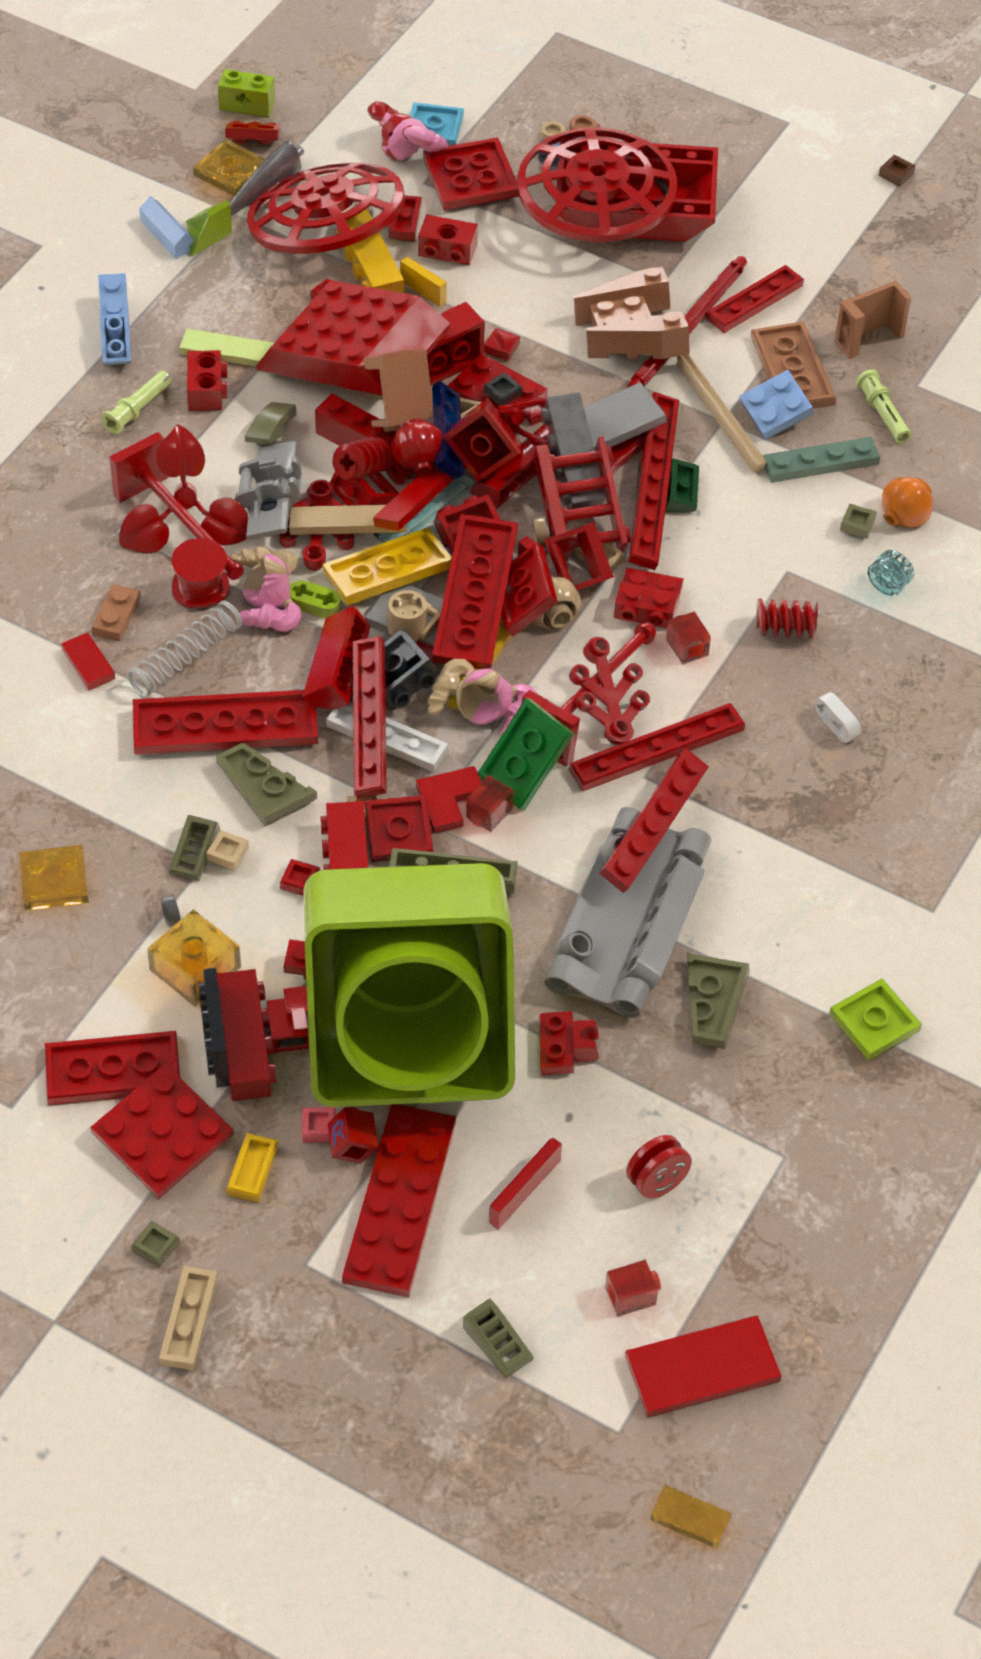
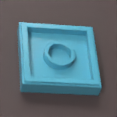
(442, 119)

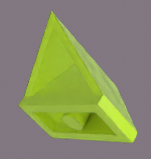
(209, 226)

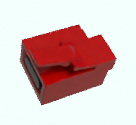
(289, 1020)

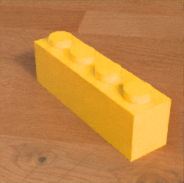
(372, 259)

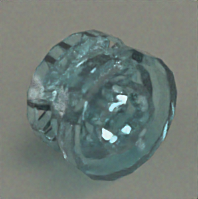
(889, 574)

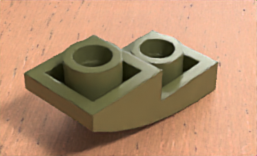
(269, 423)

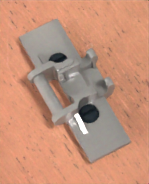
(276, 488)

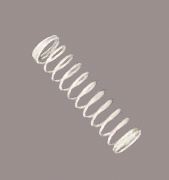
(225, 619)

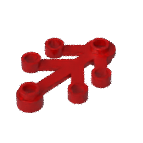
(314, 555)
(608, 693)

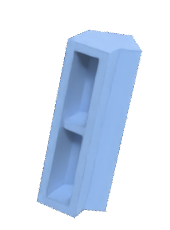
(165, 228)

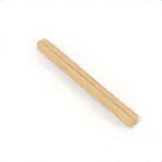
(721, 413)

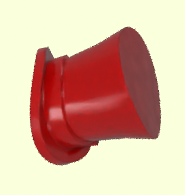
(199, 573)

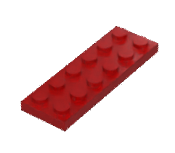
(475, 591)
(223, 722)
(399, 1200)

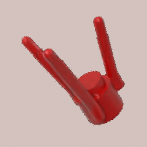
(515, 417)

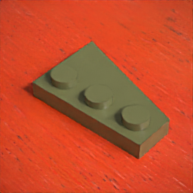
(262, 785)
(714, 997)

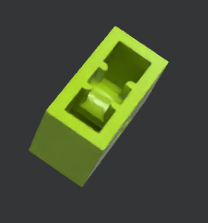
(246, 93)

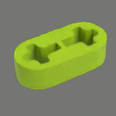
(315, 598)

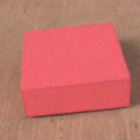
(315, 1123)

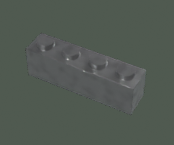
(568, 436)

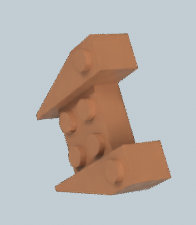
(624, 321)

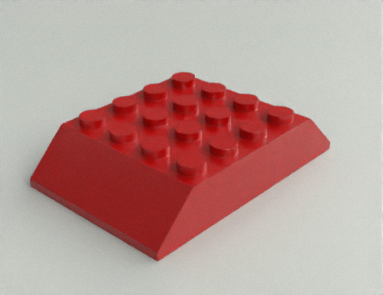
(695, 197)
(345, 327)

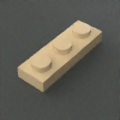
(188, 1318)

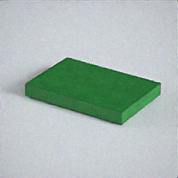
(527, 751)

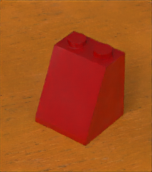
(483, 440)

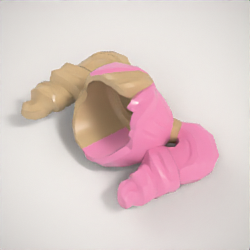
(269, 588)
(480, 696)

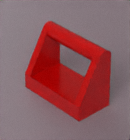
(359, 492)
(592, 551)

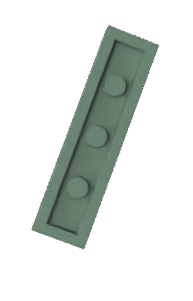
(821, 459)

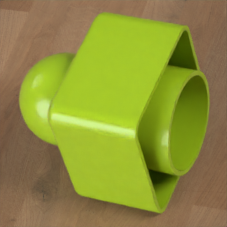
(409, 985)

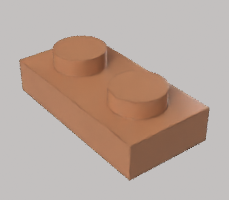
(116, 612)

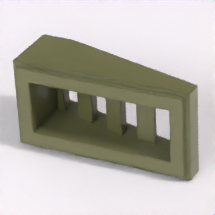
(194, 824)
(481, 1314)

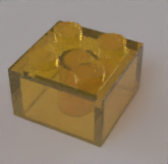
(187, 950)

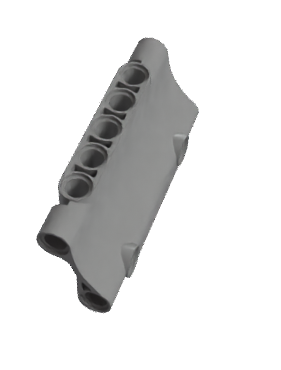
(622, 941)

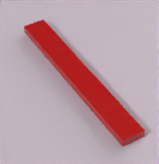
(653, 487)

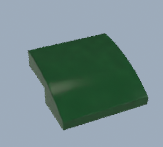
(682, 487)

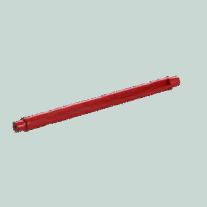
(695, 315)

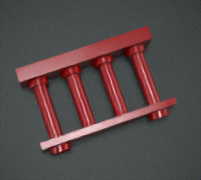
(553, 490)

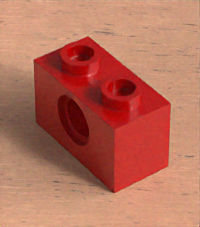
(447, 239)

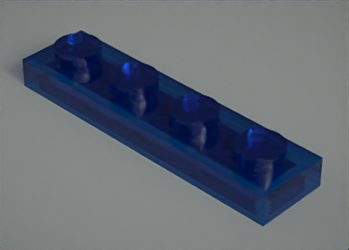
(445, 415)

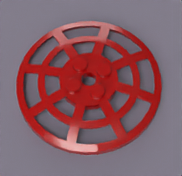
(583, 183)
(324, 198)

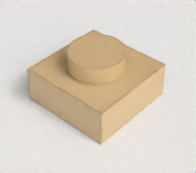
(227, 850)

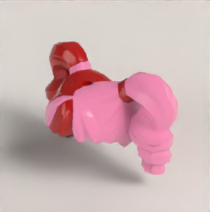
(402, 133)

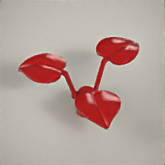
(182, 456)

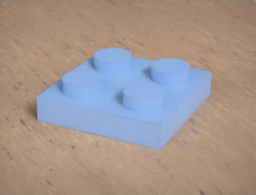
(776, 404)

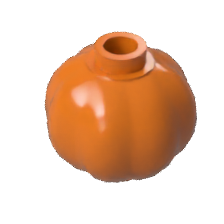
(907, 502)

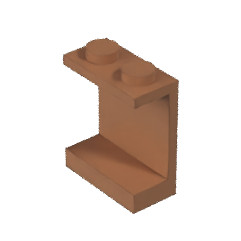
(869, 312)
(404, 387)

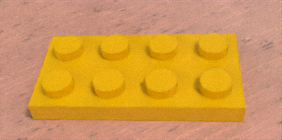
(387, 566)

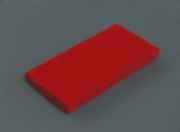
(106, 1065)
(702, 1366)

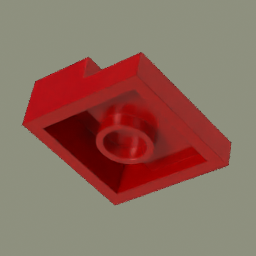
(448, 517)
(648, 597)

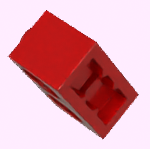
(204, 380)

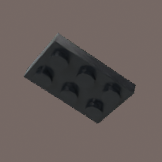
(213, 1028)

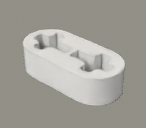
(838, 717)

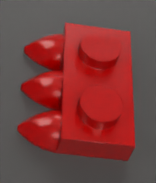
(241, 132)

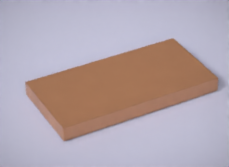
(792, 349)

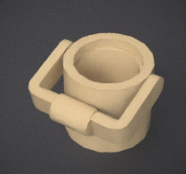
(409, 611)

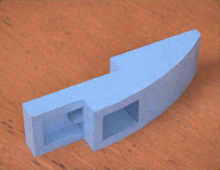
(114, 319)

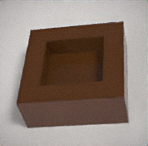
(897, 170)

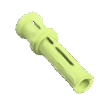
(879, 398)
(129, 408)

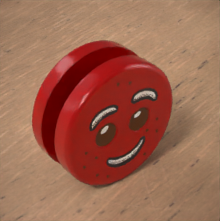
(658, 1166)

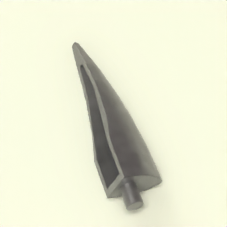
(277, 166)

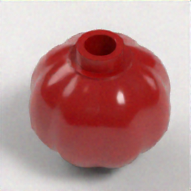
(416, 445)

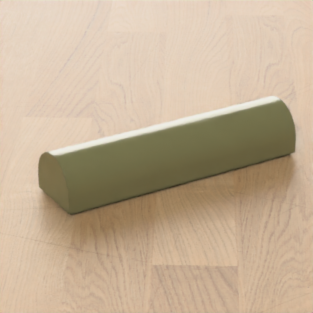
(406, 857)

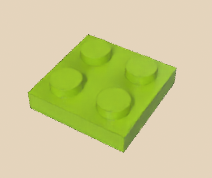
(875, 1019)

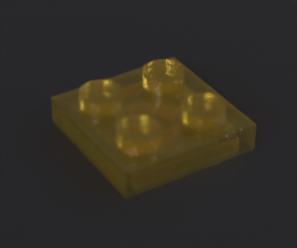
(227, 166)
(53, 877)

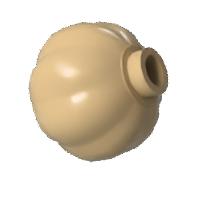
(567, 607)

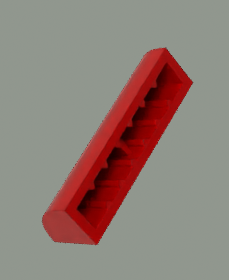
(513, 475)
(332, 667)

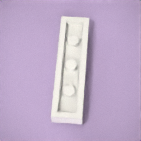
(400, 739)

